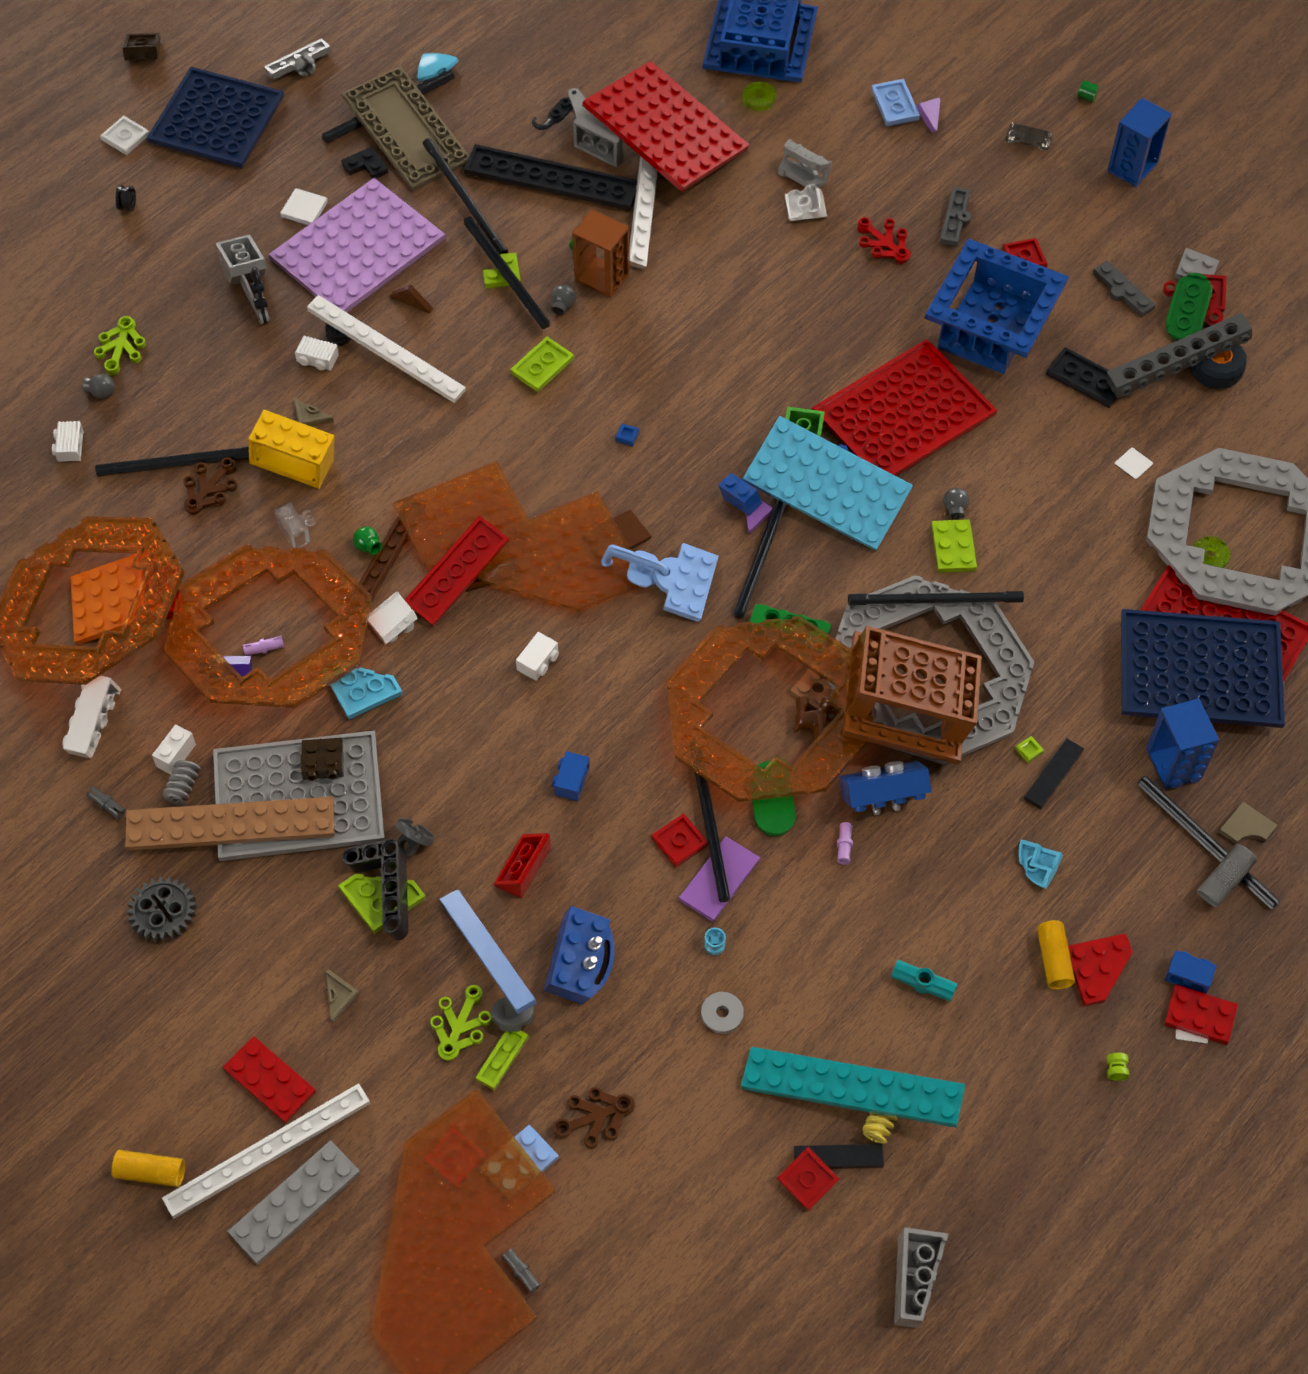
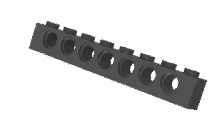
(1166, 360)

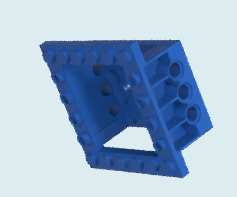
(760, 50)
(1003, 280)

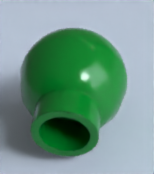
(367, 540)

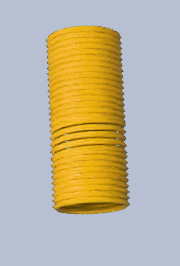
(1055, 954)
(142, 1168)

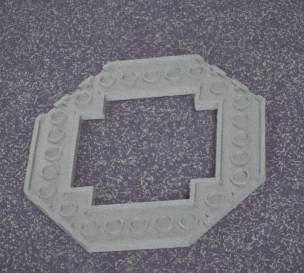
(1209, 583)
(991, 634)

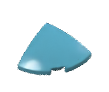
(433, 64)
(1039, 862)

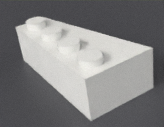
(90, 716)

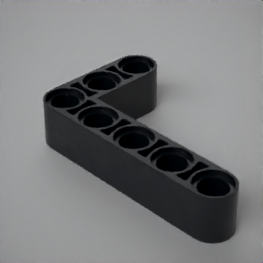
(390, 880)

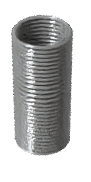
(1231, 871)

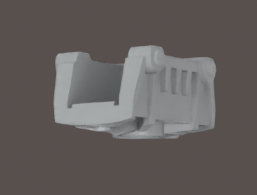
(806, 169)

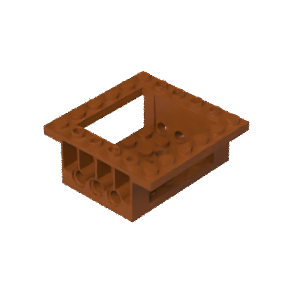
(875, 679)

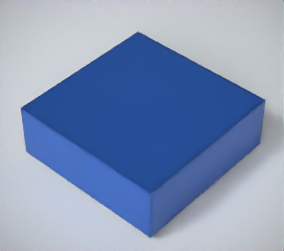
(627, 434)

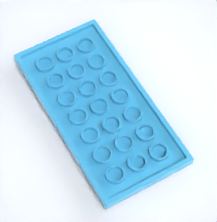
(827, 483)

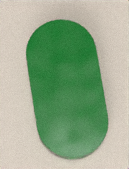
(1188, 306)
(774, 815)

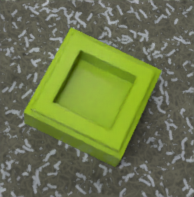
(1029, 749)

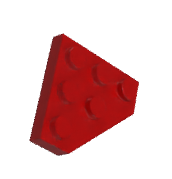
(1098, 966)

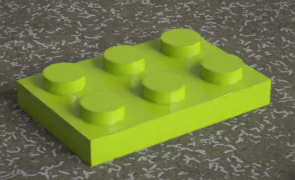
(542, 364)
(954, 546)

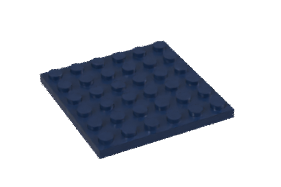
(215, 117)

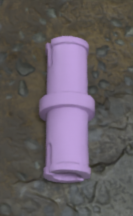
(263, 646)
(844, 843)

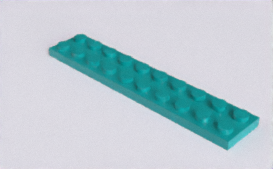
(854, 1087)

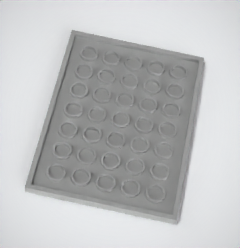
(274, 773)

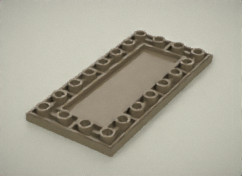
(400, 122)

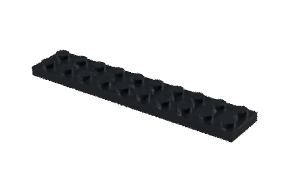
(551, 177)

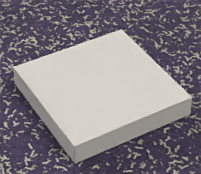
(125, 135)
(303, 207)

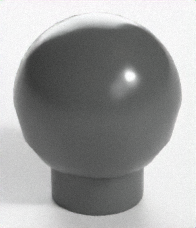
(563, 298)
(99, 386)
(956, 502)

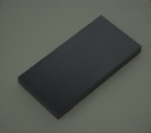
(1082, 376)

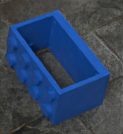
(1139, 142)
(1182, 743)

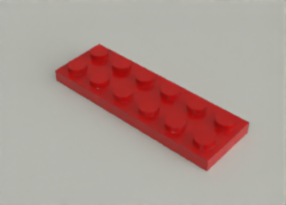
(456, 570)

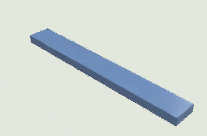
(488, 951)

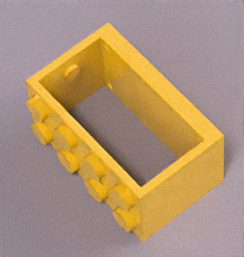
(291, 449)

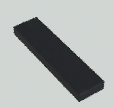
(1053, 773)
(847, 1155)

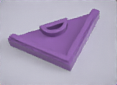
(930, 112)
(758, 516)

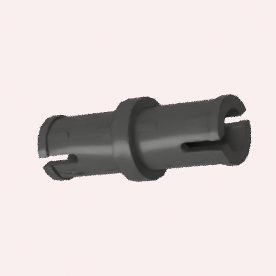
(106, 802)
(521, 1271)

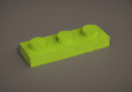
(501, 1058)

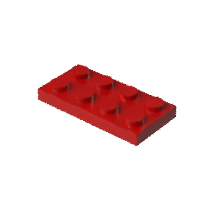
(269, 1079)

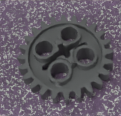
(179, 898)

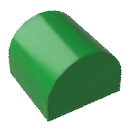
(1088, 91)

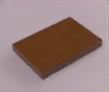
(632, 529)

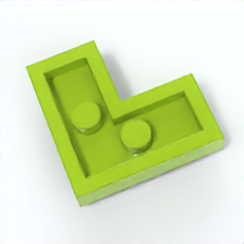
(494, 278)

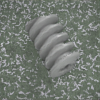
(180, 782)

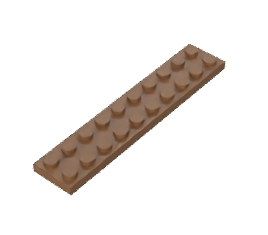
(230, 823)

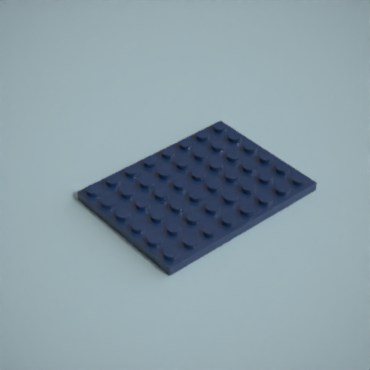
(1186, 657)

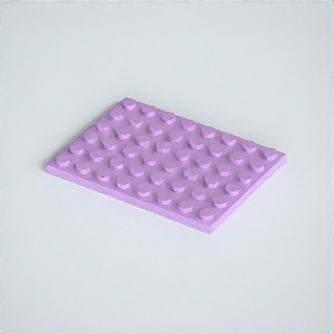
(357, 246)

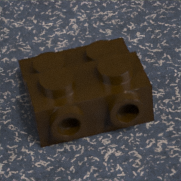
(141, 46)
(322, 759)

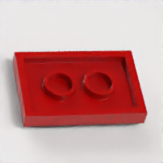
(1201, 1014)

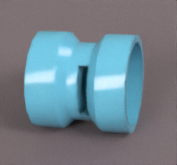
(714, 936)

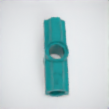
(936, 986)

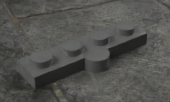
(956, 216)
(1123, 288)

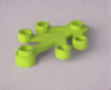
(125, 326)
(460, 1025)

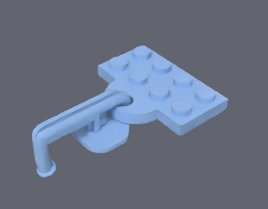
(682, 578)

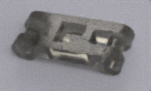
(1029, 136)

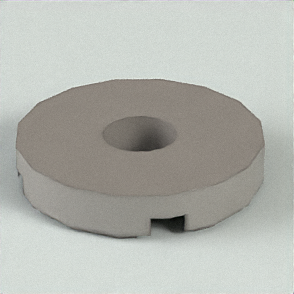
(725, 1001)

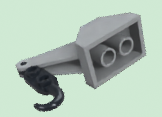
(588, 131)
(241, 262)

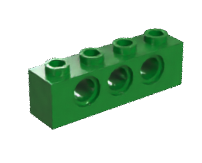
(765, 612)

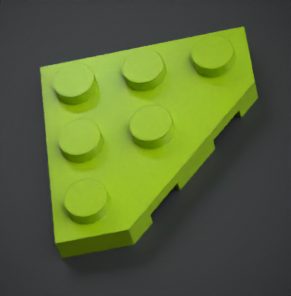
(366, 898)

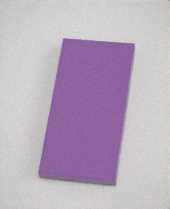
(702, 892)

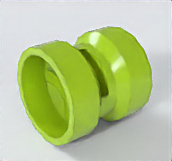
(1118, 1066)

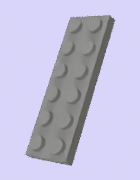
(294, 1202)

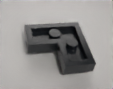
(367, 160)

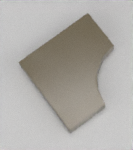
(1247, 824)

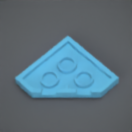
(364, 690)

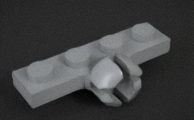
(299, 61)

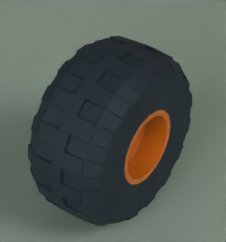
(1221, 370)

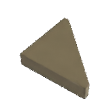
(310, 415)
(339, 994)

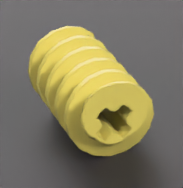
(876, 1127)

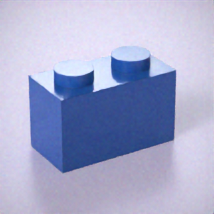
(740, 494)
(571, 775)
(1190, 972)

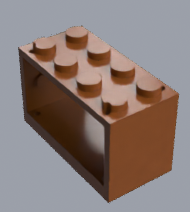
(611, 236)

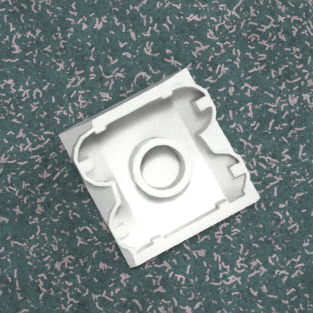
(805, 203)
(392, 618)

